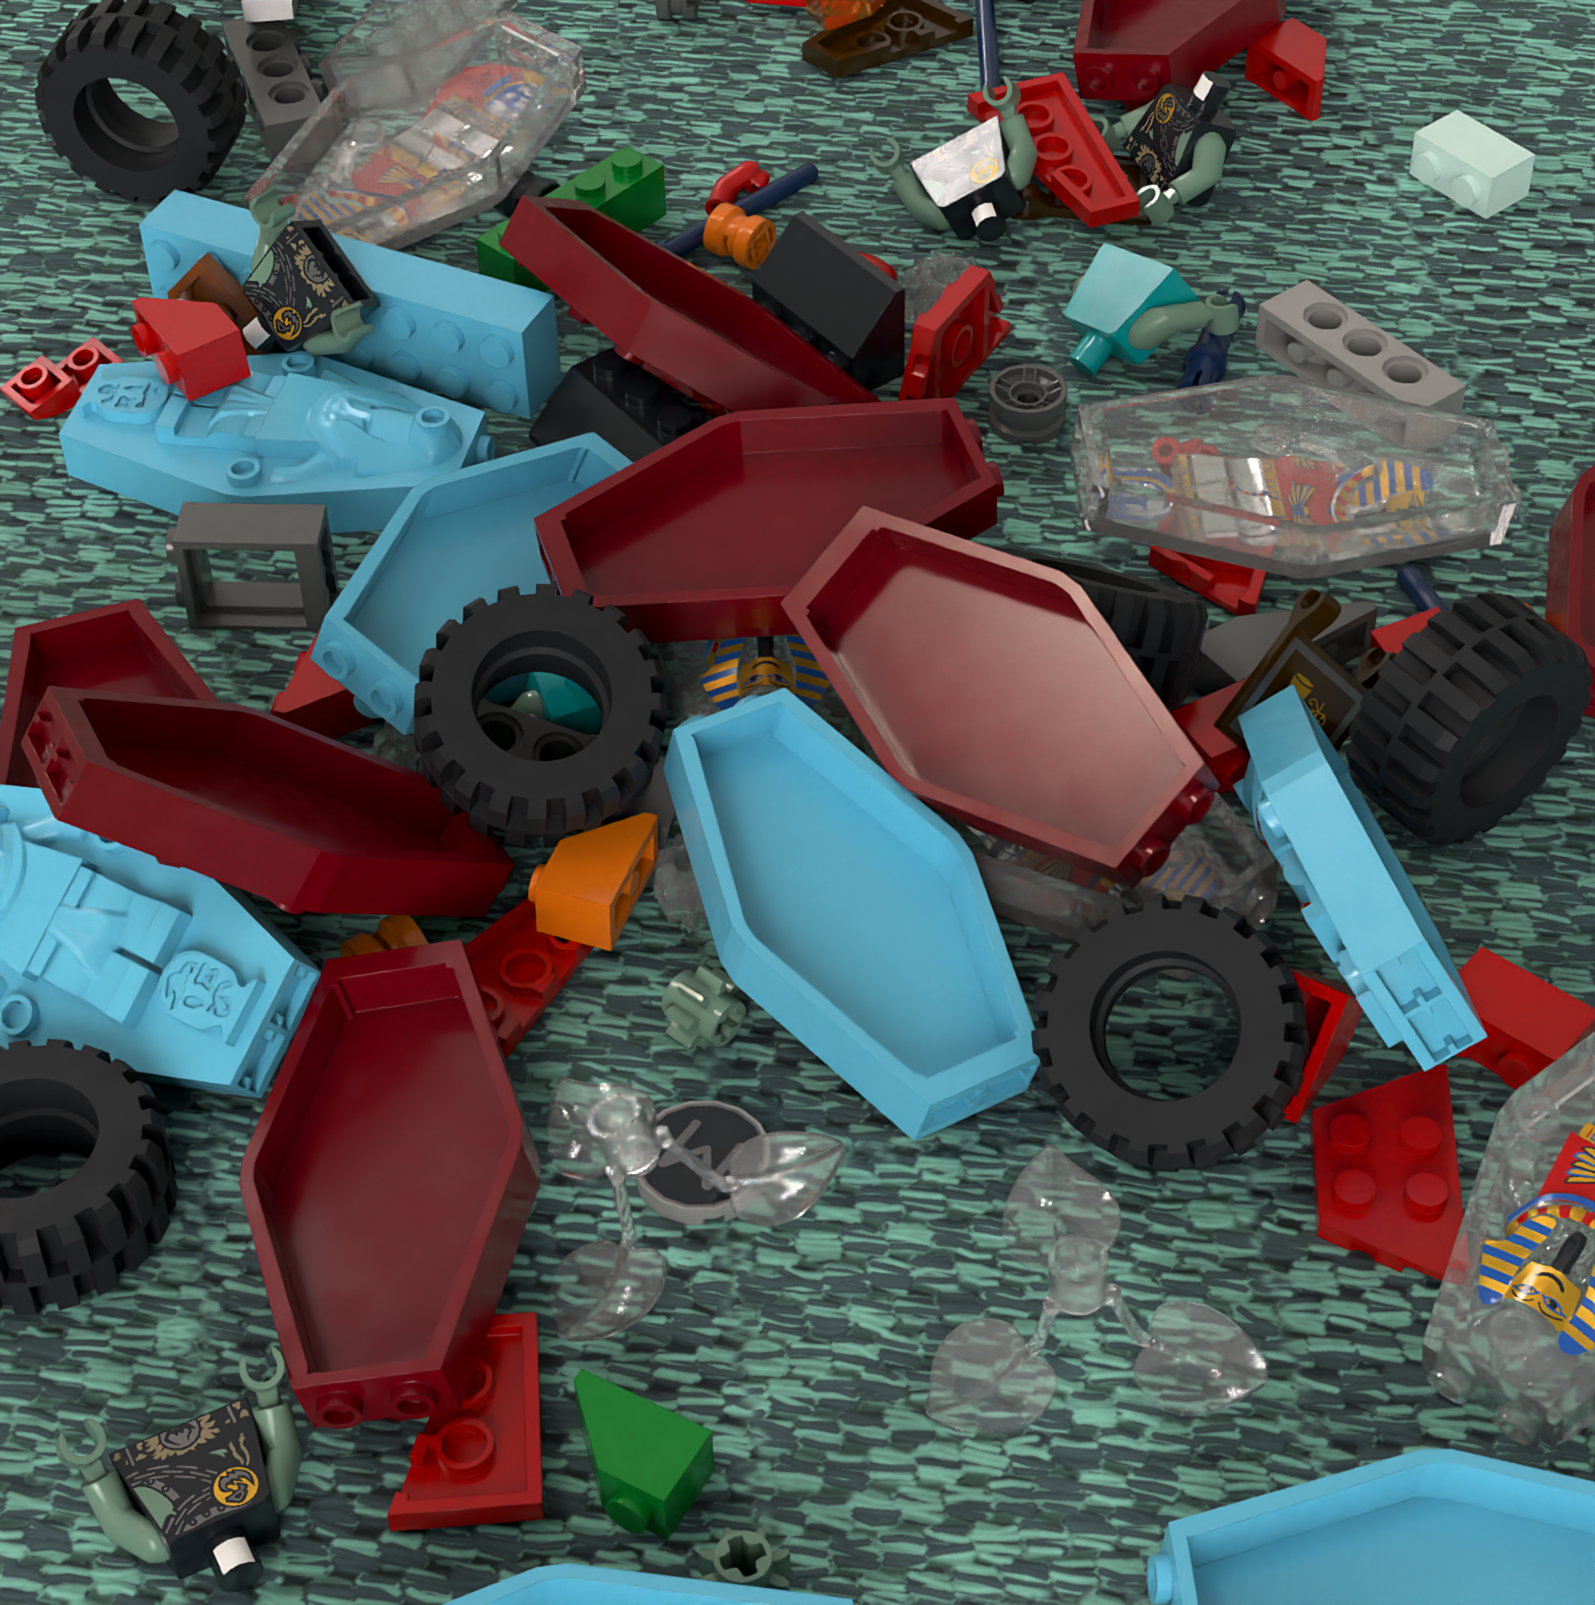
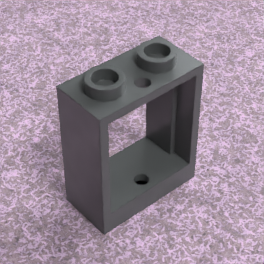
(254, 527)

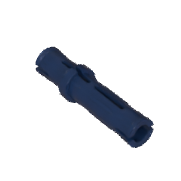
(1207, 359)

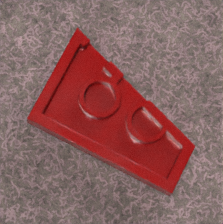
(488, 1455)

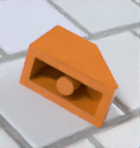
(595, 881)

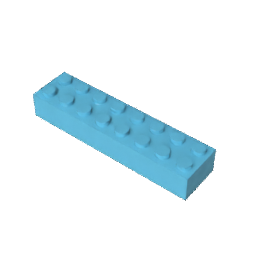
(434, 320)

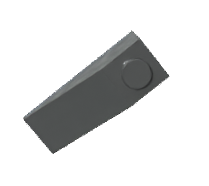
(1238, 645)

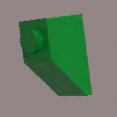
(641, 1456)

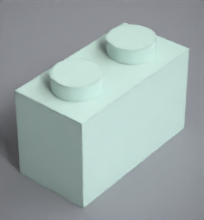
(1471, 164)

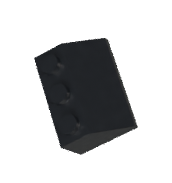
(835, 301)
(616, 403)

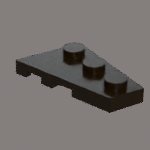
(889, 34)

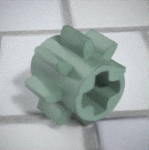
(703, 1008)
(747, 1555)

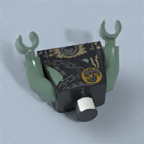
(1177, 144)
(971, 179)
(302, 285)
(200, 1488)

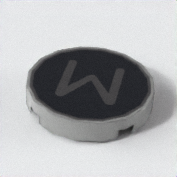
(711, 1133)

